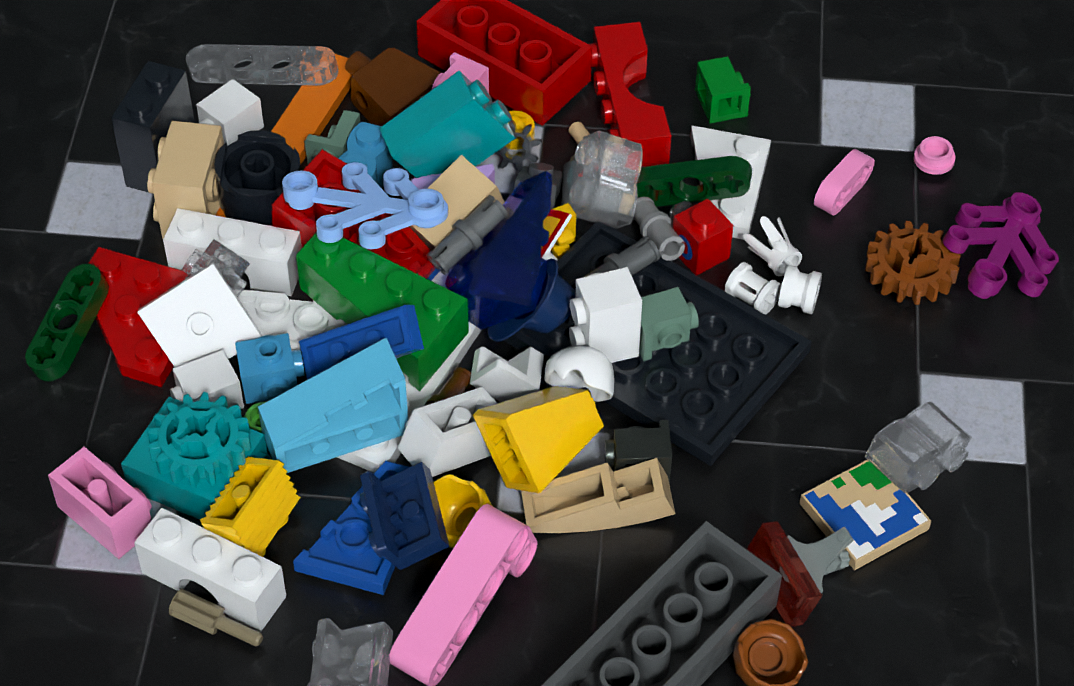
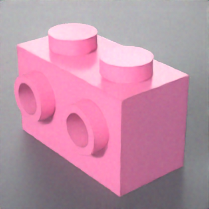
(100, 501)

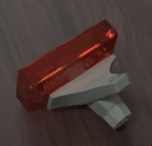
(800, 567)

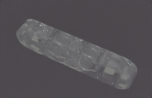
(307, 64)

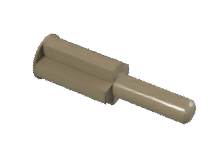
(210, 617)

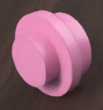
(934, 155)

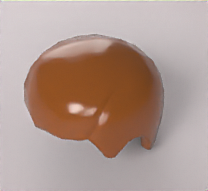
(769, 654)

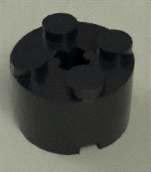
(253, 174)

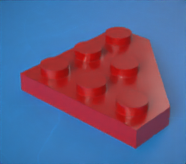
(131, 286)

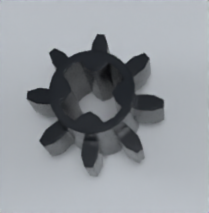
(528, 144)

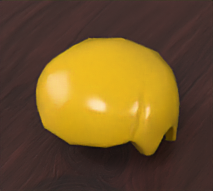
(458, 504)

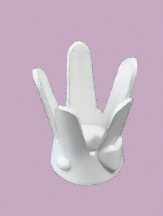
(782, 251)

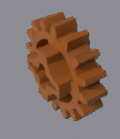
(892, 258)

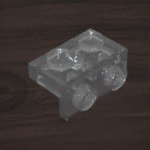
(351, 655)

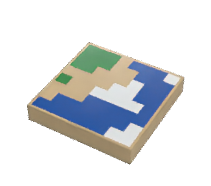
(869, 508)

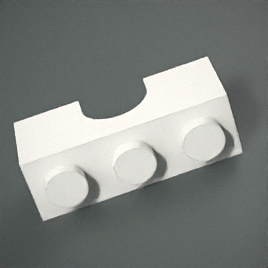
(265, 247)
(240, 580)

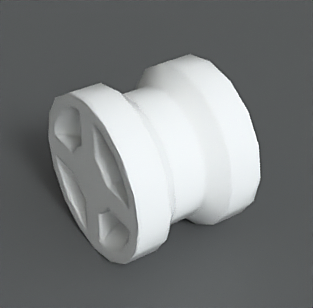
(800, 289)

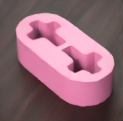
(844, 182)

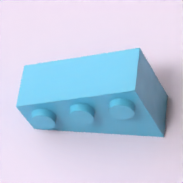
(338, 410)

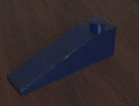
(508, 269)

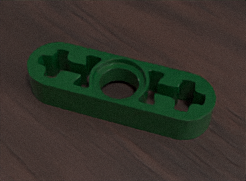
(658, 179)
(69, 340)

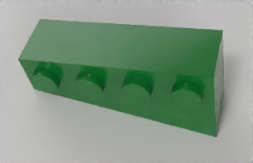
(361, 284)

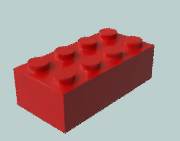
(528, 59)

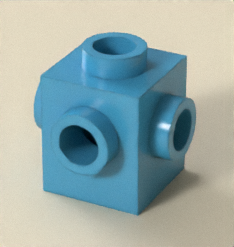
(268, 367)

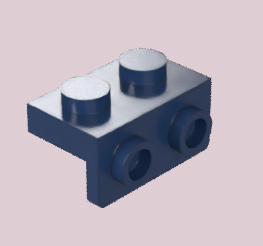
(404, 515)

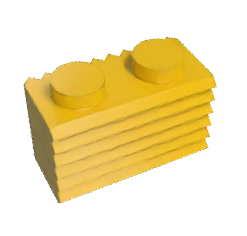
(253, 505)

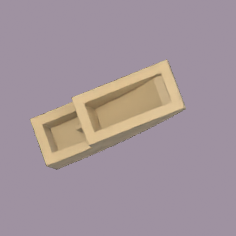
(600, 499)

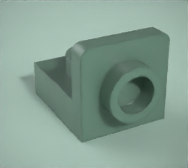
(337, 137)

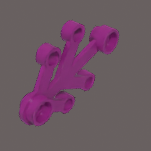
(1020, 214)

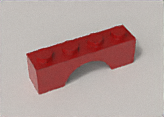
(621, 61)

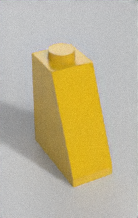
(538, 434)

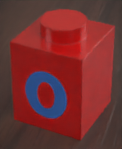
(705, 236)

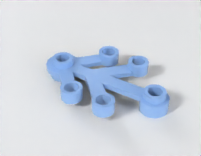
(418, 207)

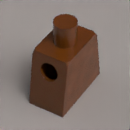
(387, 83)

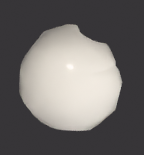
(581, 368)

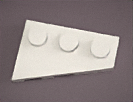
(716, 143)

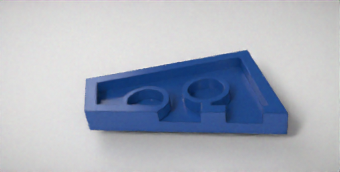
(344, 548)

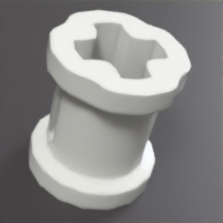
(766, 292)

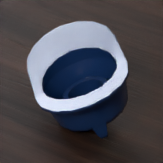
(550, 312)

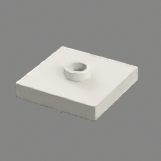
(198, 318)

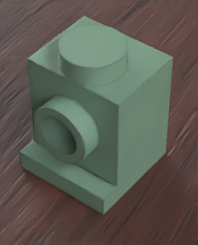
(665, 321)

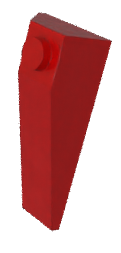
(400, 246)

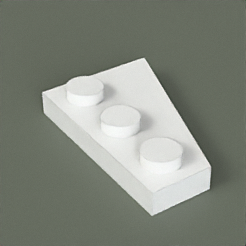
(278, 315)

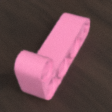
(461, 592)

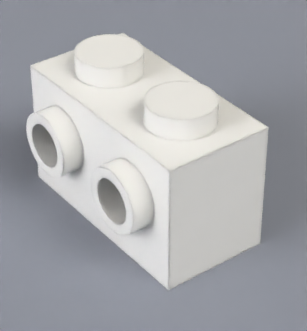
(607, 314)
(446, 433)

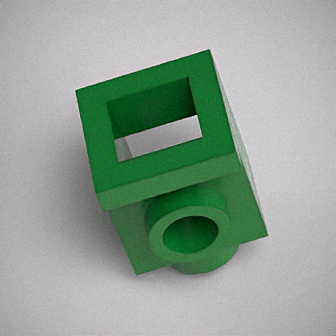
(721, 90)

